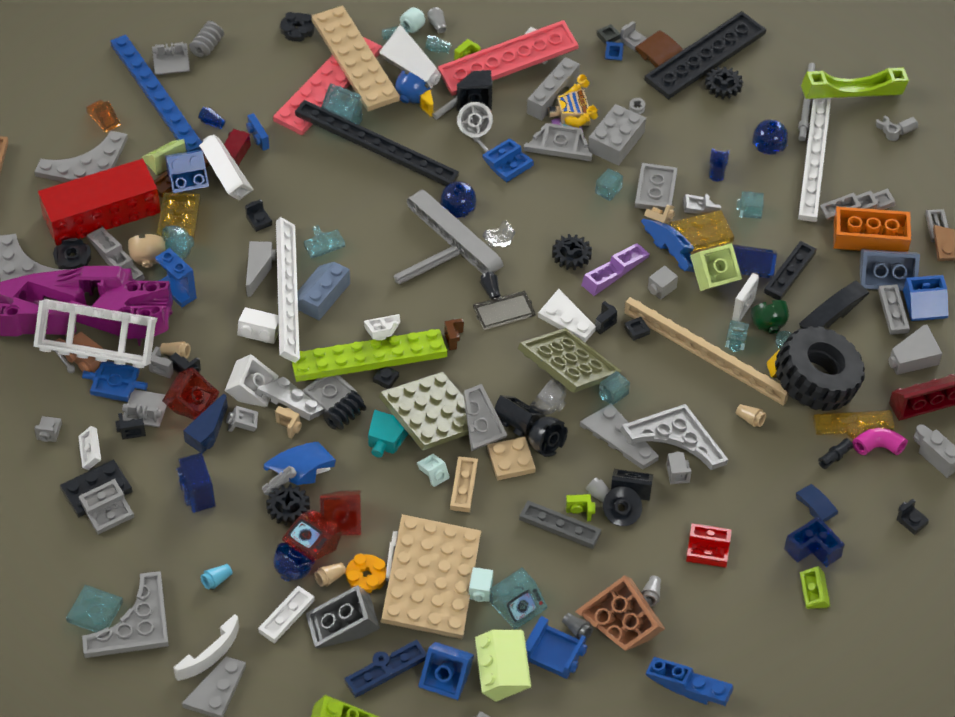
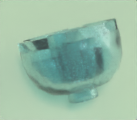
(178, 240)

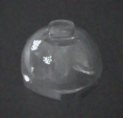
(550, 398)

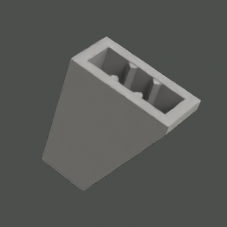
(915, 352)

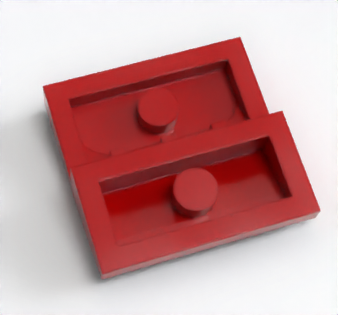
(708, 545)

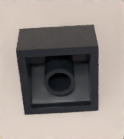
(475, 88)

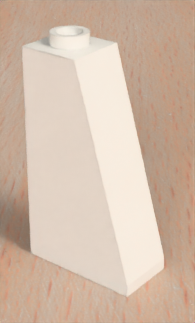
(408, 56)
(225, 167)

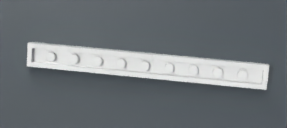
(814, 159)
(287, 290)

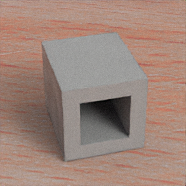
(662, 282)

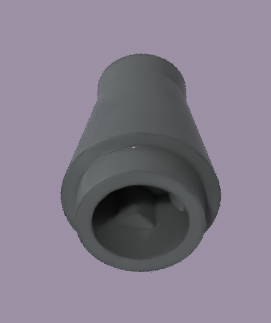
(577, 626)

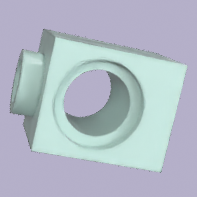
(480, 584)

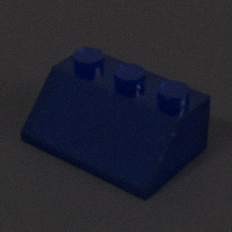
(755, 260)

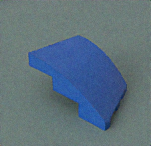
(304, 459)

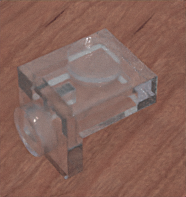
(499, 237)

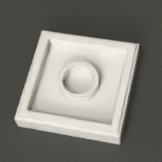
(745, 298)

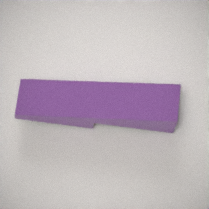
(620, 264)

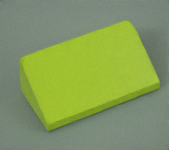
(814, 588)

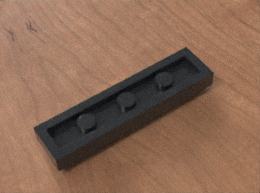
(790, 270)

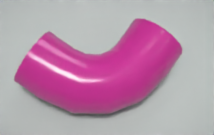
(879, 438)

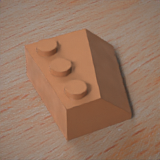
(622, 614)

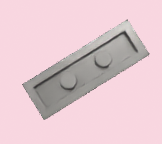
(893, 309)

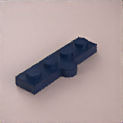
(385, 668)

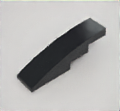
(836, 306)

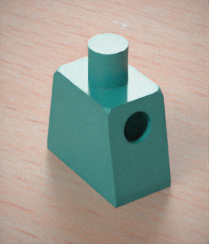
(385, 434)

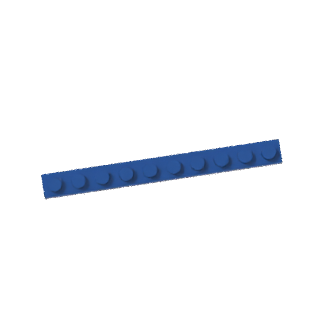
(155, 93)

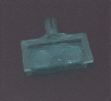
(323, 242)

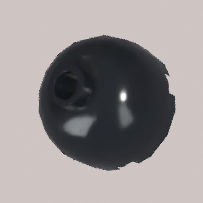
(547, 435)

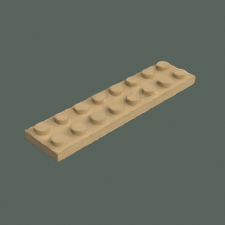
(355, 58)

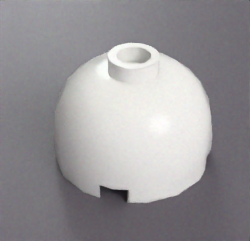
(475, 119)

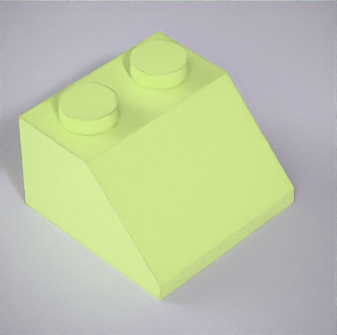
(716, 267)

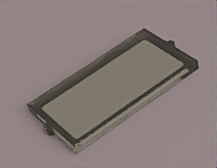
(504, 310)

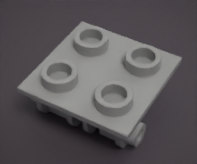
(171, 58)
(145, 406)

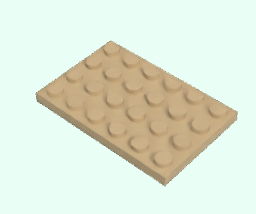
(431, 576)

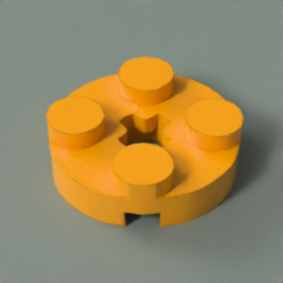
(366, 563)

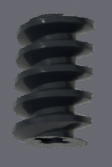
(344, 409)

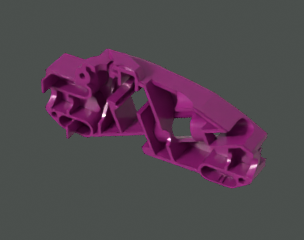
(116, 290)

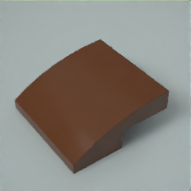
(658, 48)

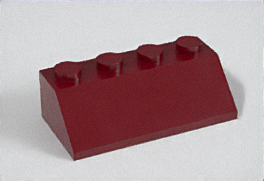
(923, 397)

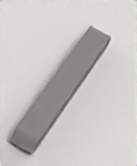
(454, 232)

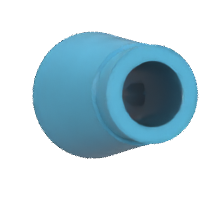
(215, 576)

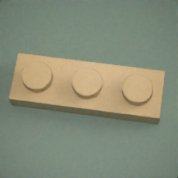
(464, 484)

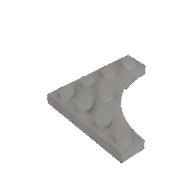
(98, 159)
(15, 262)
(679, 428)
(139, 628)

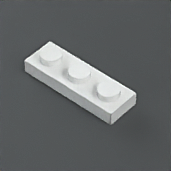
(286, 614)

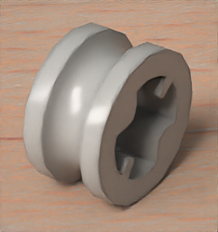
(637, 101)

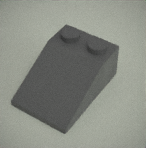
(343, 618)

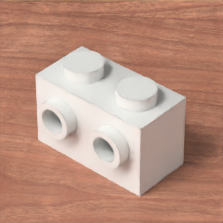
(258, 325)

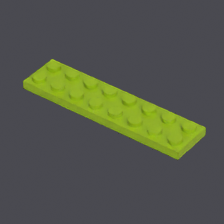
(369, 355)

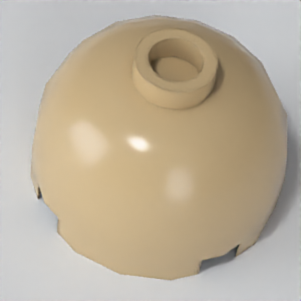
(146, 249)

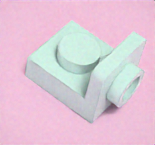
(434, 468)

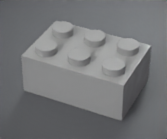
(616, 134)

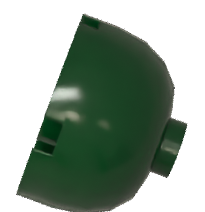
(770, 317)

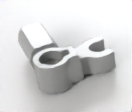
(893, 131)

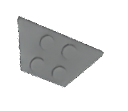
(560, 141)

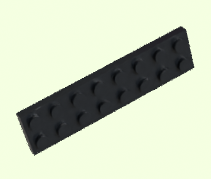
(705, 55)

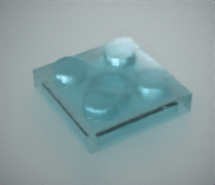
(94, 609)

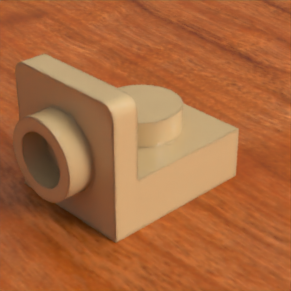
(656, 214)

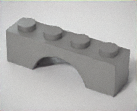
(543, 97)

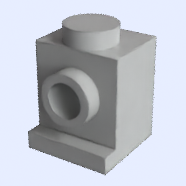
(678, 468)

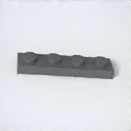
(560, 524)

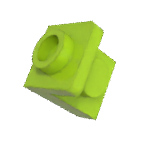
(465, 49)
(580, 503)

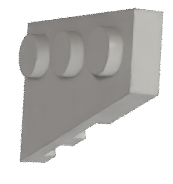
(286, 393)
(482, 418)

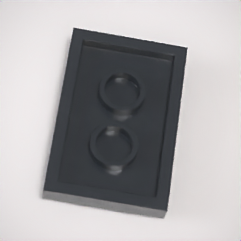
(91, 480)

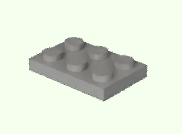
(655, 186)

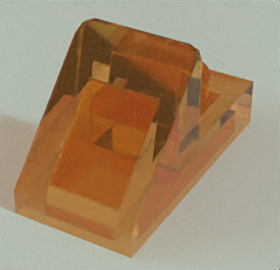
(103, 115)

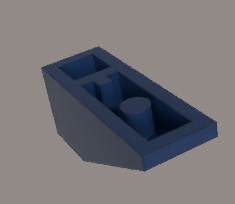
(205, 428)

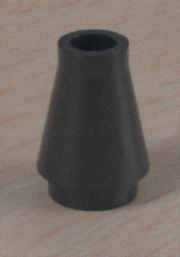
(490, 284)

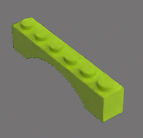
(887, 82)

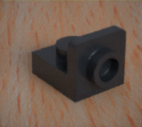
(257, 215)
(606, 318)
(181, 363)
(130, 429)
(911, 517)

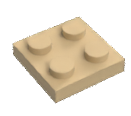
(511, 458)

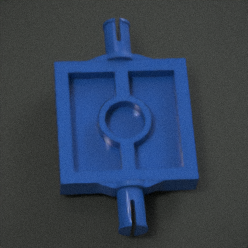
(114, 381)

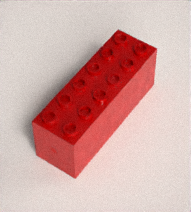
(99, 201)

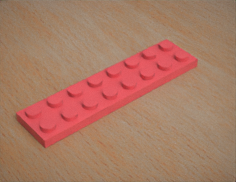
(512, 55)
(315, 91)

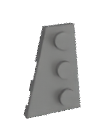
(216, 689)

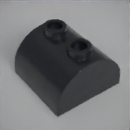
(517, 414)

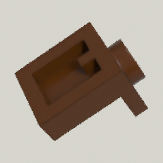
(451, 331)

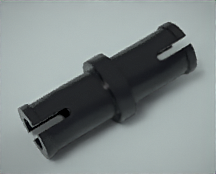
(835, 453)

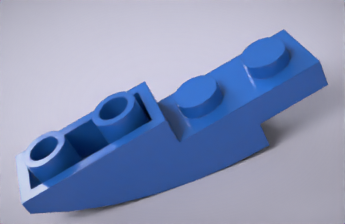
(669, 238)
(687, 683)

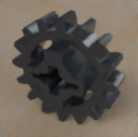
(724, 82)
(571, 252)
(295, 500)

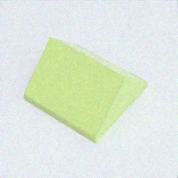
(156, 158)

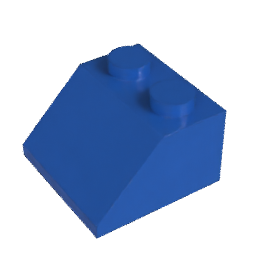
(446, 670)

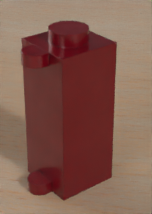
(238, 144)

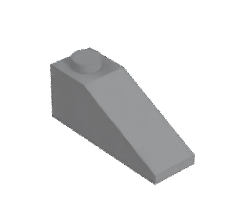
(259, 264)

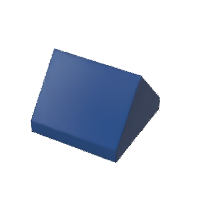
(614, 51)

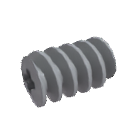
(206, 39)

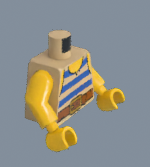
(573, 106)

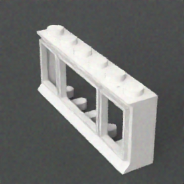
(82, 351)

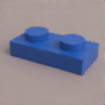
(259, 134)

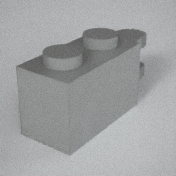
(936, 449)

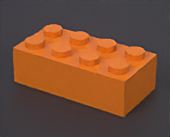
(871, 229)

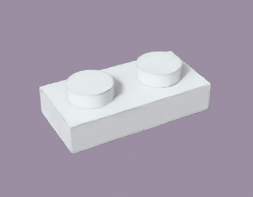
(89, 448)

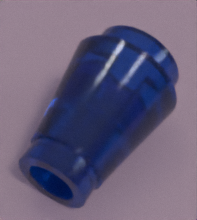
(211, 118)

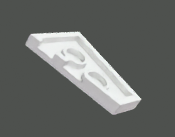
(564, 314)

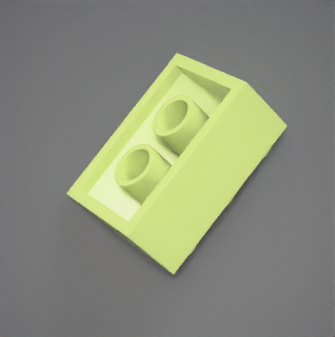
(502, 663)

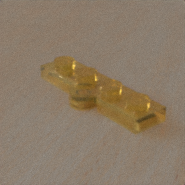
(852, 423)

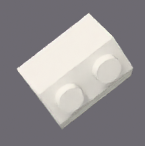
(246, 378)

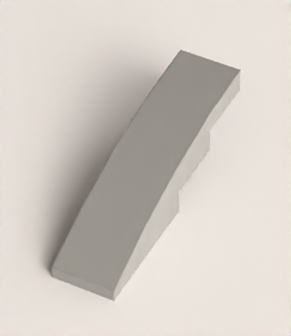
(867, 200)
(112, 252)

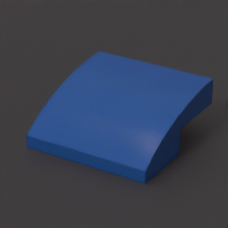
(508, 160)

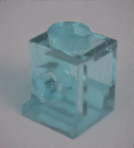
(735, 339)

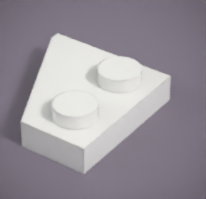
(382, 327)

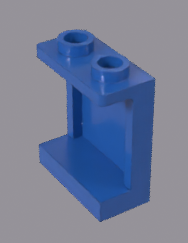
(179, 276)
(554, 649)

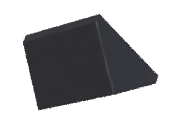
(637, 481)

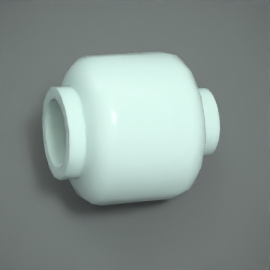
(412, 19)

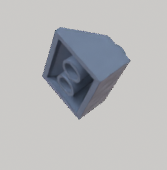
(887, 268)
(323, 289)

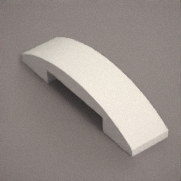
(190, 667)

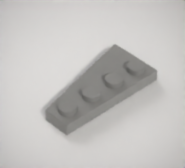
(607, 425)

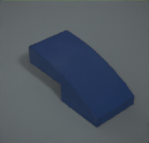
(817, 502)

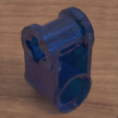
(718, 164)

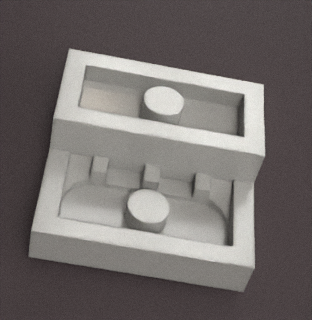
(106, 506)

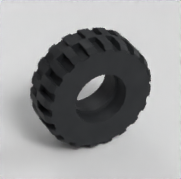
(808, 383)

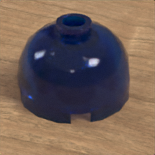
(770, 136)
(458, 198)
(291, 563)

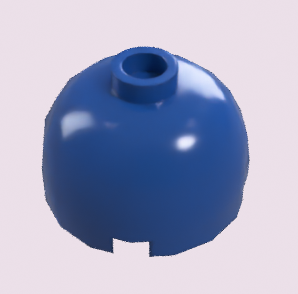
(410, 87)

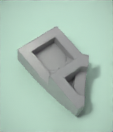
(699, 205)

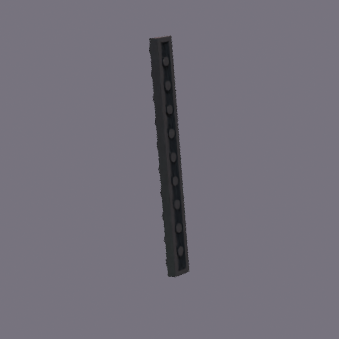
(376, 143)

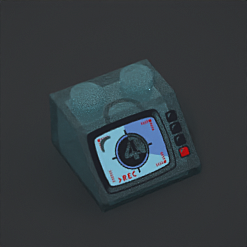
(517, 598)

